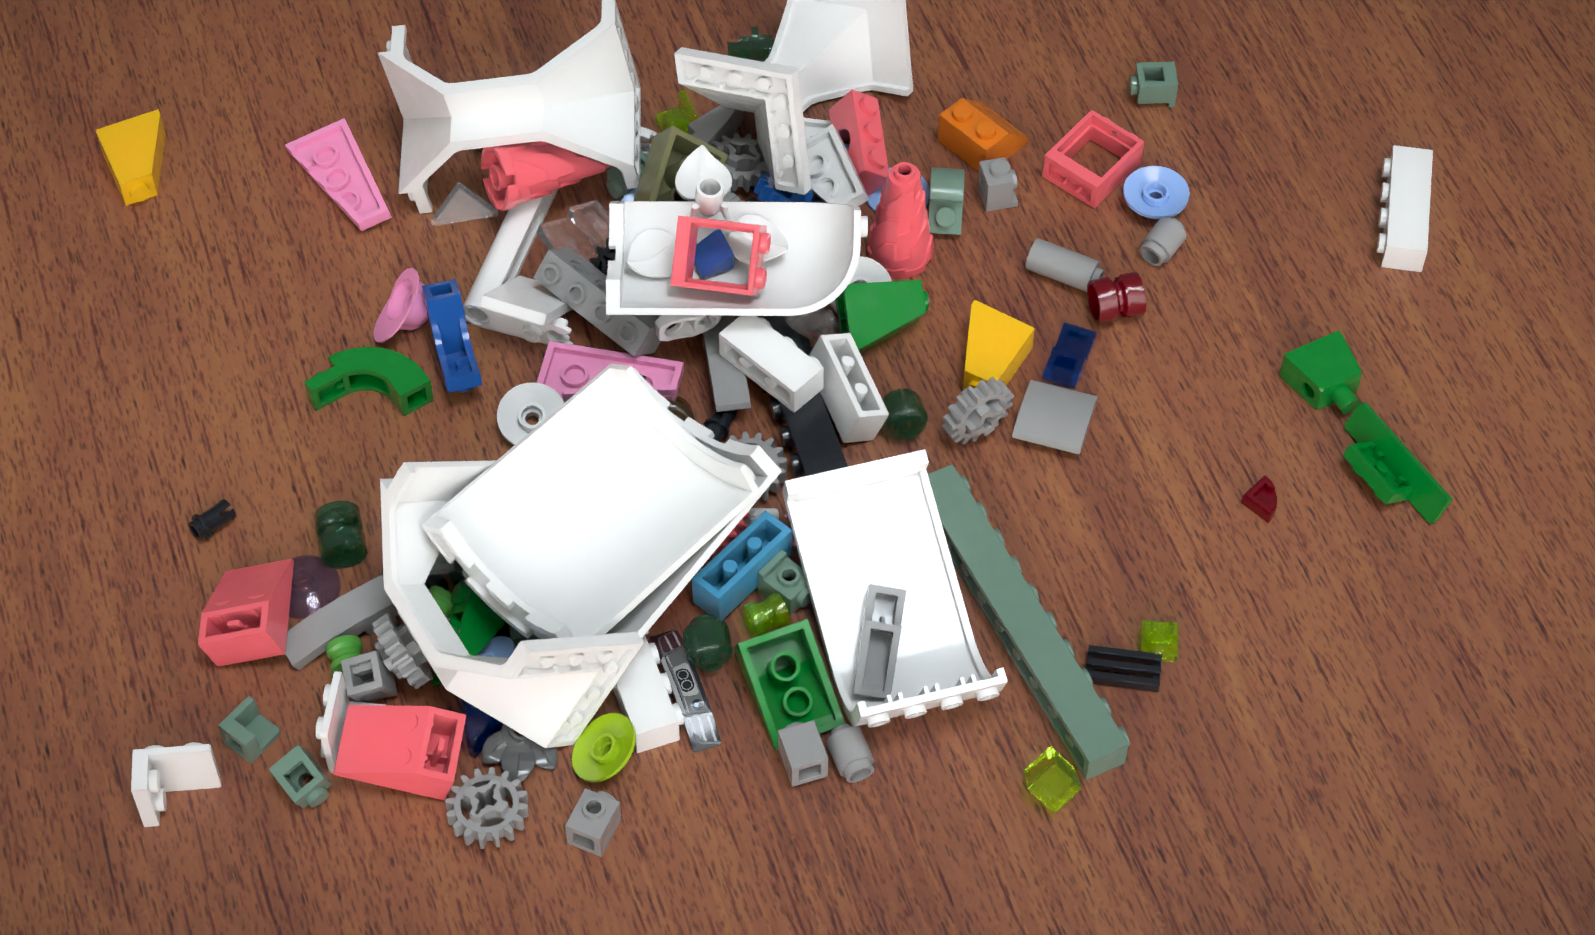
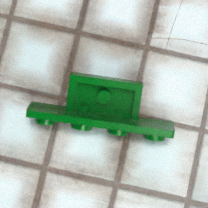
(1391, 466)

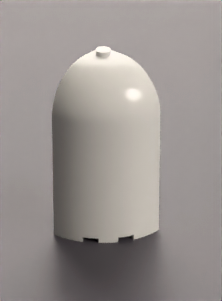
(809, 276)

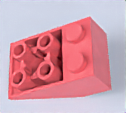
(248, 614)
(401, 747)

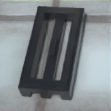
(1124, 662)

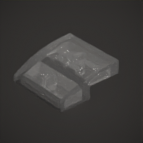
(581, 230)

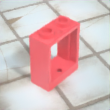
(1080, 181)
(686, 248)

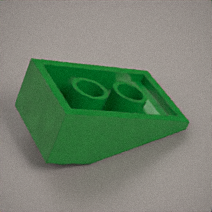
(788, 679)

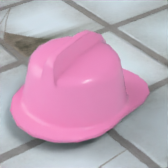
(403, 309)

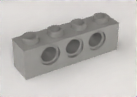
(584, 290)

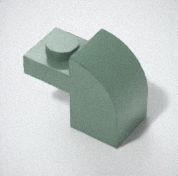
(946, 200)

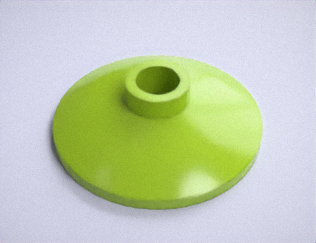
(604, 747)

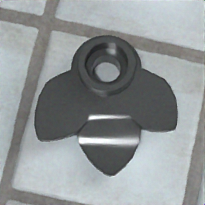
(517, 754)

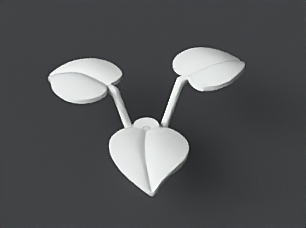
(706, 183)

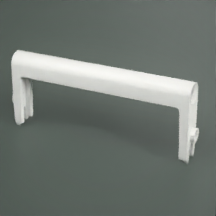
(505, 262)

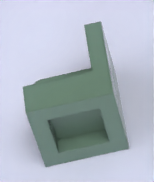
(248, 731)

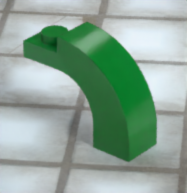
(375, 371)

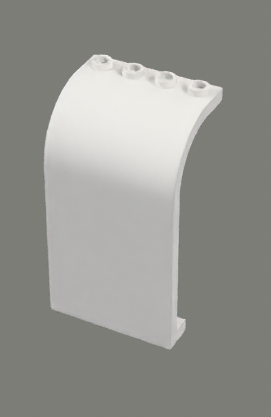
(885, 530)

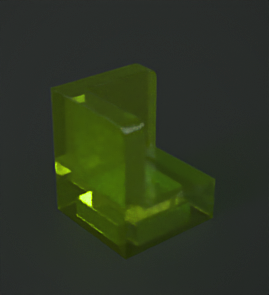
(678, 117)
(1052, 779)

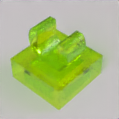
(1160, 639)

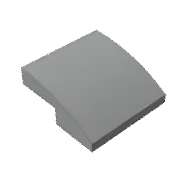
(1054, 417)

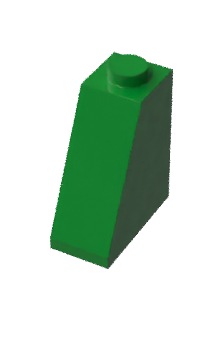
(880, 310)

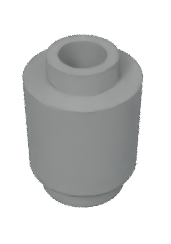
(1162, 241)
(850, 753)

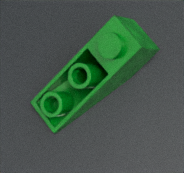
(471, 620)

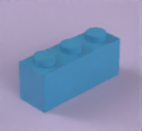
(735, 570)

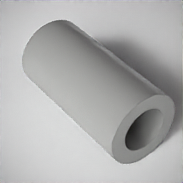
(1063, 264)

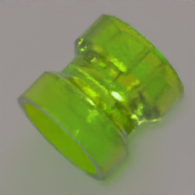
(766, 615)

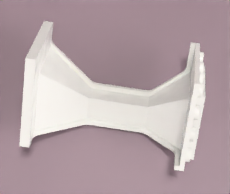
(816, 57)
(577, 101)
(546, 684)

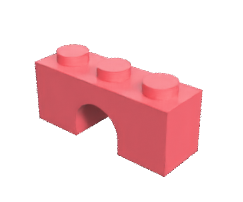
(860, 124)

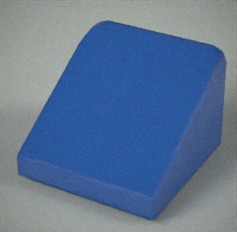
(713, 255)

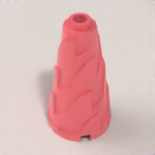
(532, 171)
(901, 226)

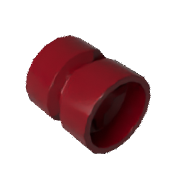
(1122, 296)

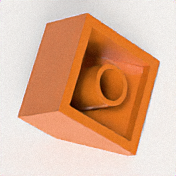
(978, 133)

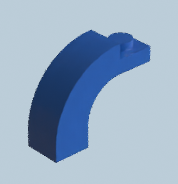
(451, 336)

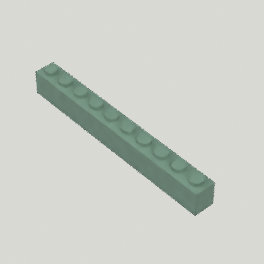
(1027, 630)

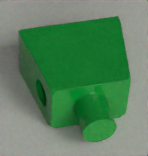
(1324, 373)

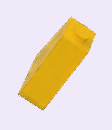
(135, 155)
(995, 345)

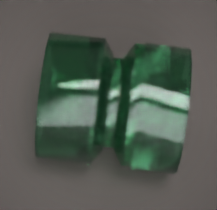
(340, 534)

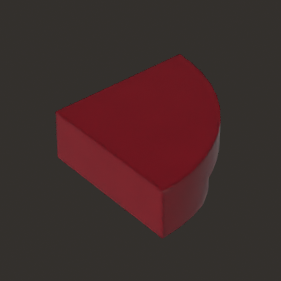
(1261, 499)

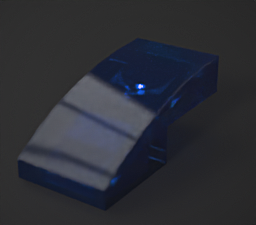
(1069, 355)

